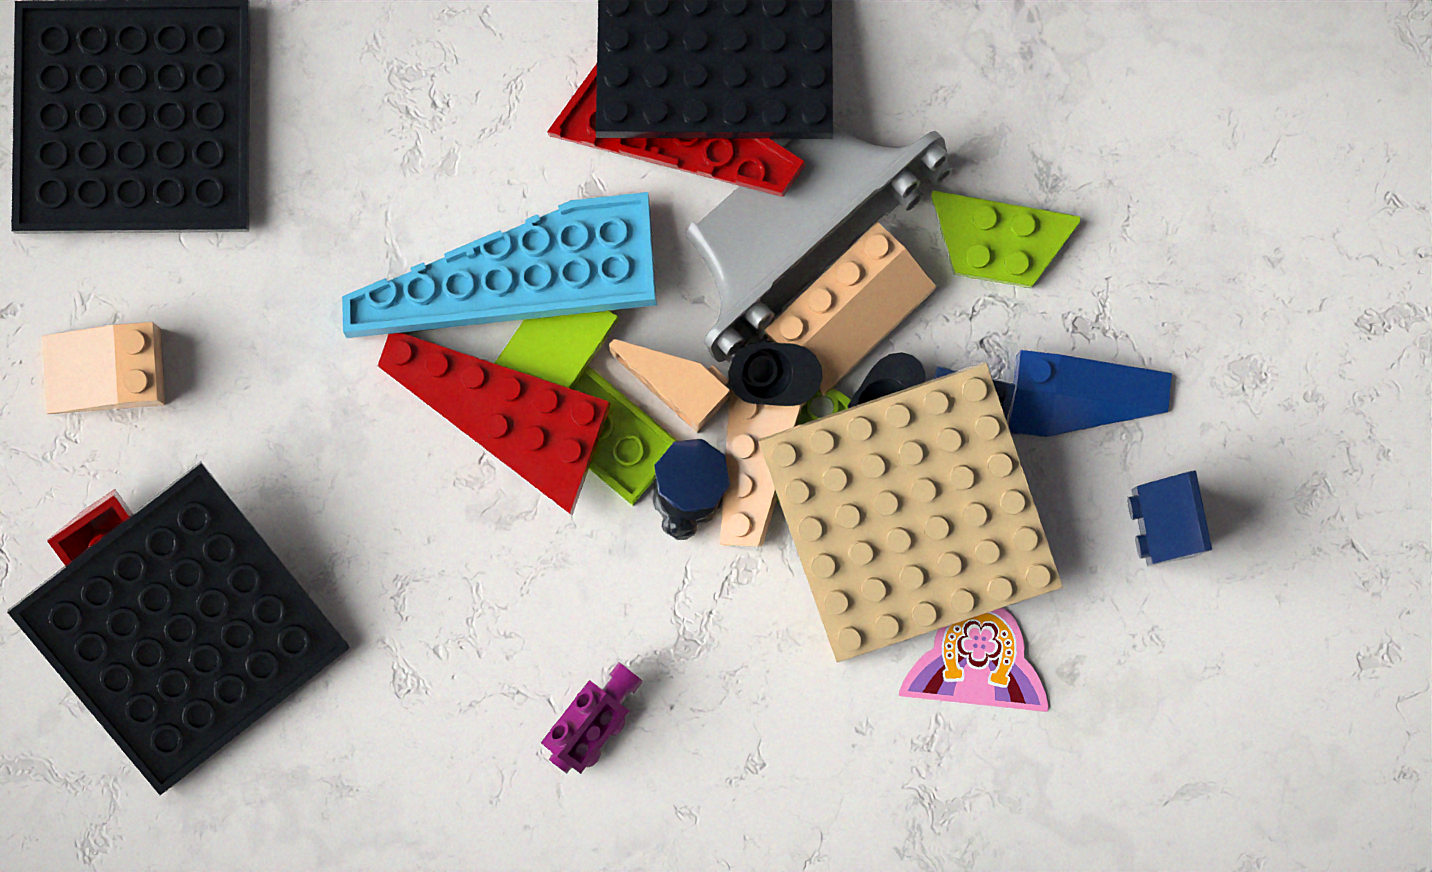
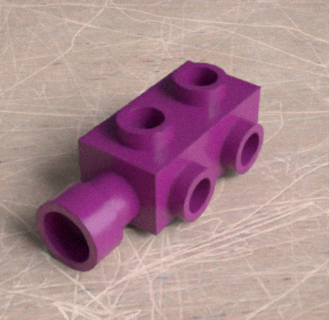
(590, 721)

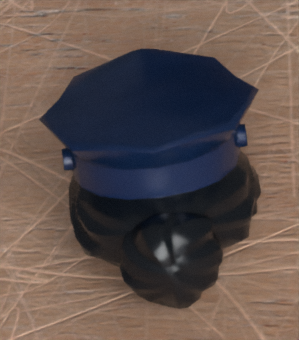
(689, 486)

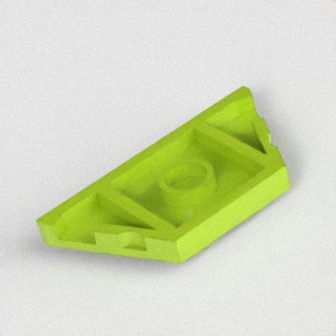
(1000, 239)

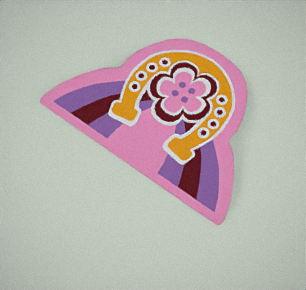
(979, 665)

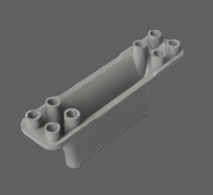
(774, 245)

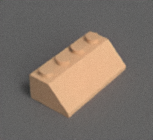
(854, 304)

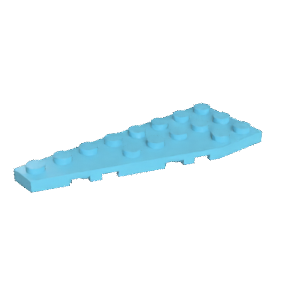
(557, 264)

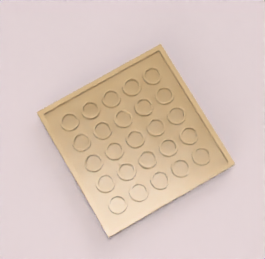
(910, 512)

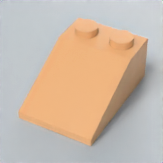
(104, 368)
(678, 382)

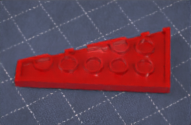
(742, 162)
(520, 419)

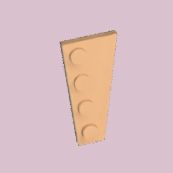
(751, 496)

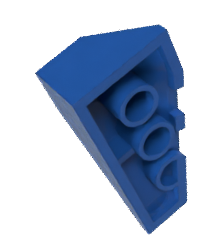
(1075, 393)

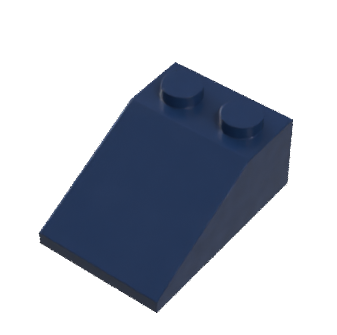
(1170, 519)

